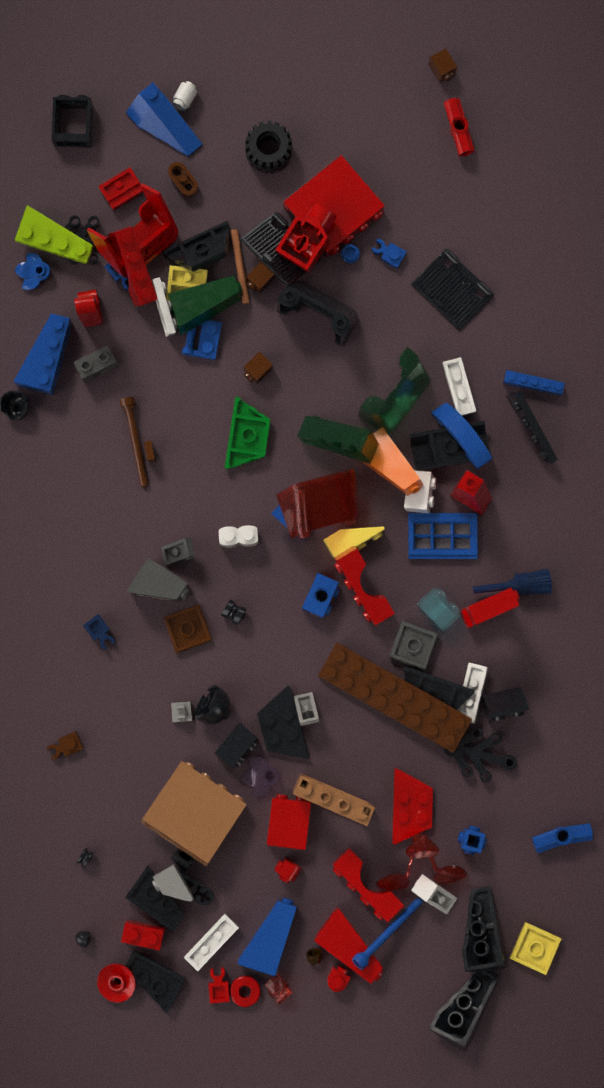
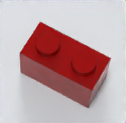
(143, 934)

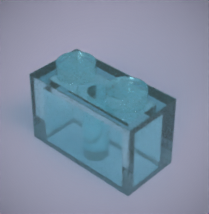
(438, 609)

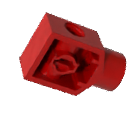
(307, 237)

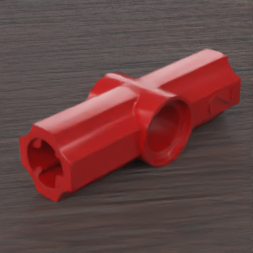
(456, 117)

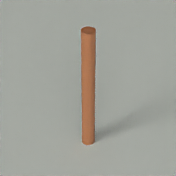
(240, 266)

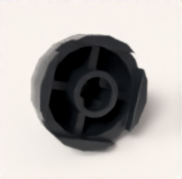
(214, 706)

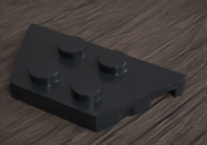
(201, 248)
(442, 689)
(282, 727)

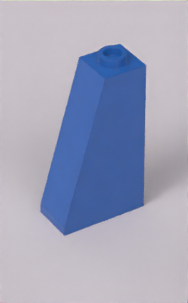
(268, 942)

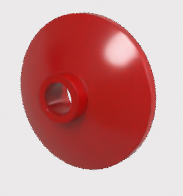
(110, 988)

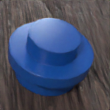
(350, 253)

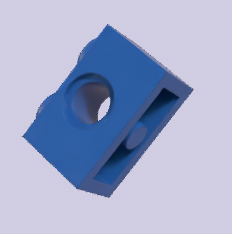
(324, 584)

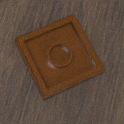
(187, 628)

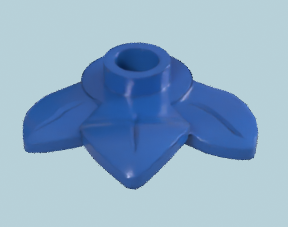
(30, 271)

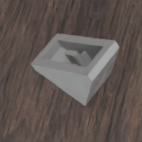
(306, 709)

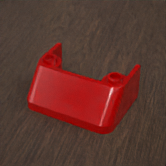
(152, 233)

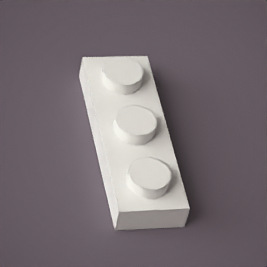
(164, 307)
(459, 386)
(474, 679)
(211, 942)

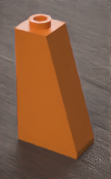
(393, 466)

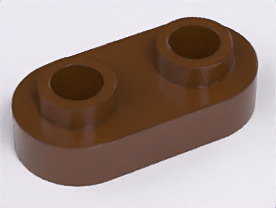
(183, 180)

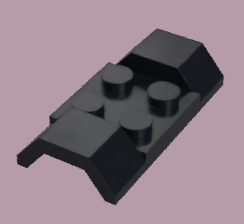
(439, 449)

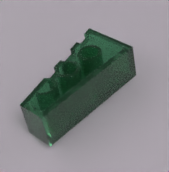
(339, 438)

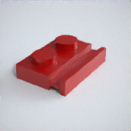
(121, 188)

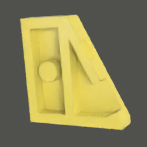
(182, 278)

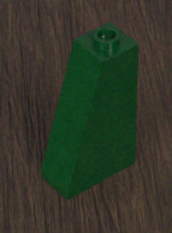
(202, 302)

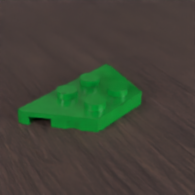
(247, 435)

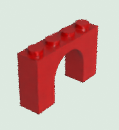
(490, 607)

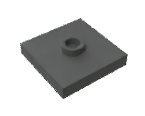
(413, 645)

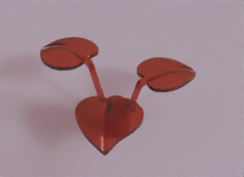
(421, 848)

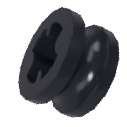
(85, 857)

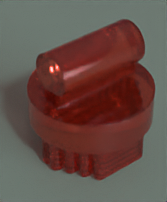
(278, 988)

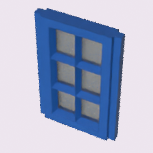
(442, 536)

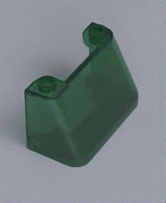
(402, 398)

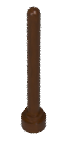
(128, 406)

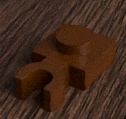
(67, 744)

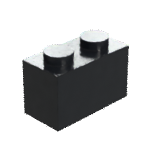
(236, 745)

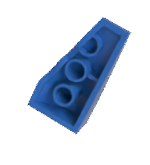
(156, 115)

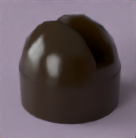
(314, 952)

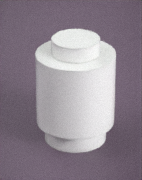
(184, 96)

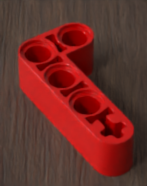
(88, 308)

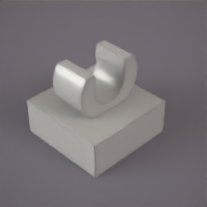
(181, 711)

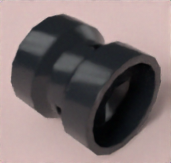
(230, 609)

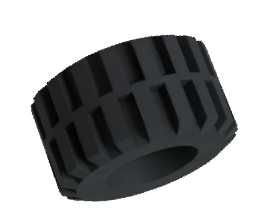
(268, 132)

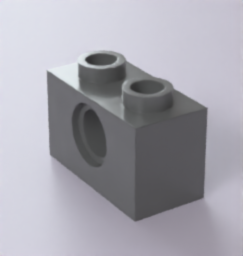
(96, 364)

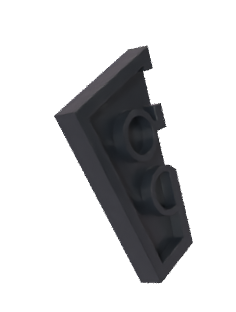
(154, 903)
(156, 979)

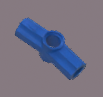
(574, 834)

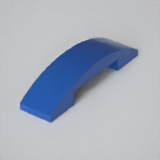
(463, 434)

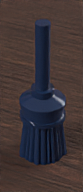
(524, 583)

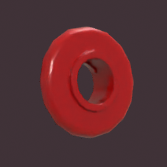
(245, 981)

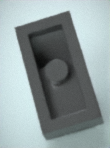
(178, 551)

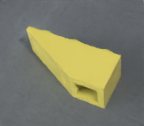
(356, 537)

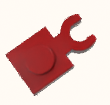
(218, 989)

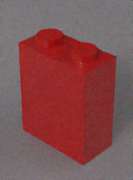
(288, 822)

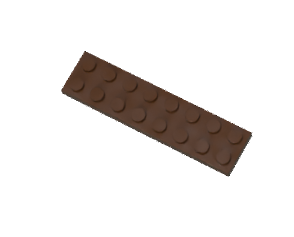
(395, 697)

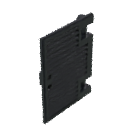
(264, 240)
(452, 289)

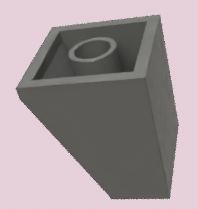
(158, 583)

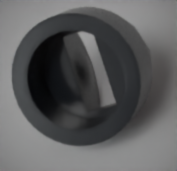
(82, 938)

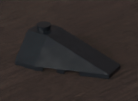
(483, 939)
(461, 1015)

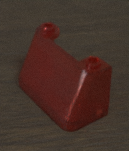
(320, 503)

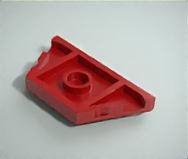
(410, 806)

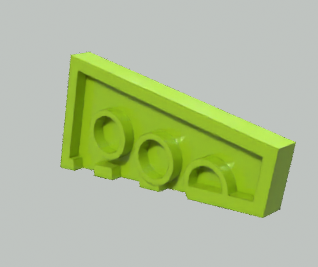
(51, 237)

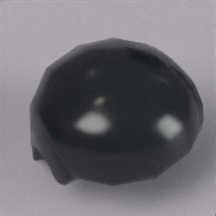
(15, 405)

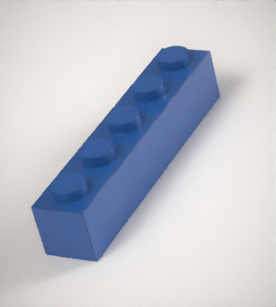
(533, 383)

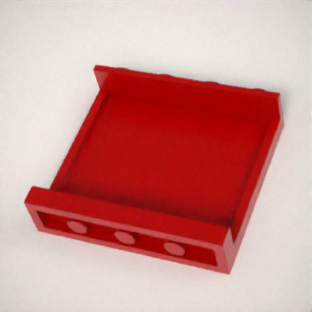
(343, 194)

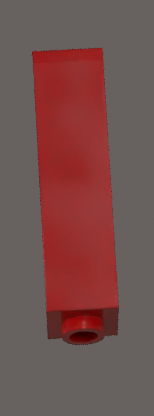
(472, 492)
(344, 943)

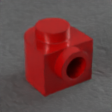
(287, 870)
(338, 978)

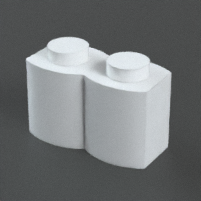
(243, 536)

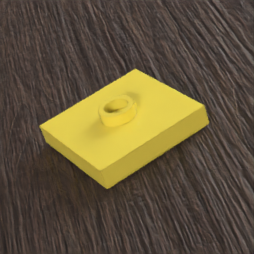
(535, 948)

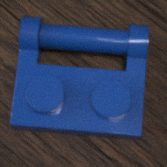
(208, 341)

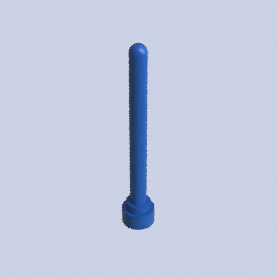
(361, 959)

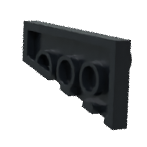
(530, 423)

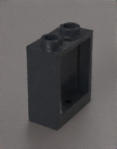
(72, 140)

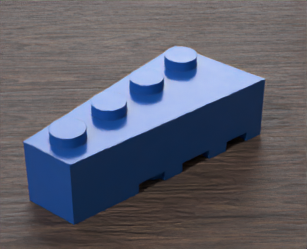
(45, 358)

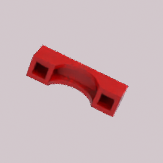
(139, 281)
(375, 606)
(384, 903)

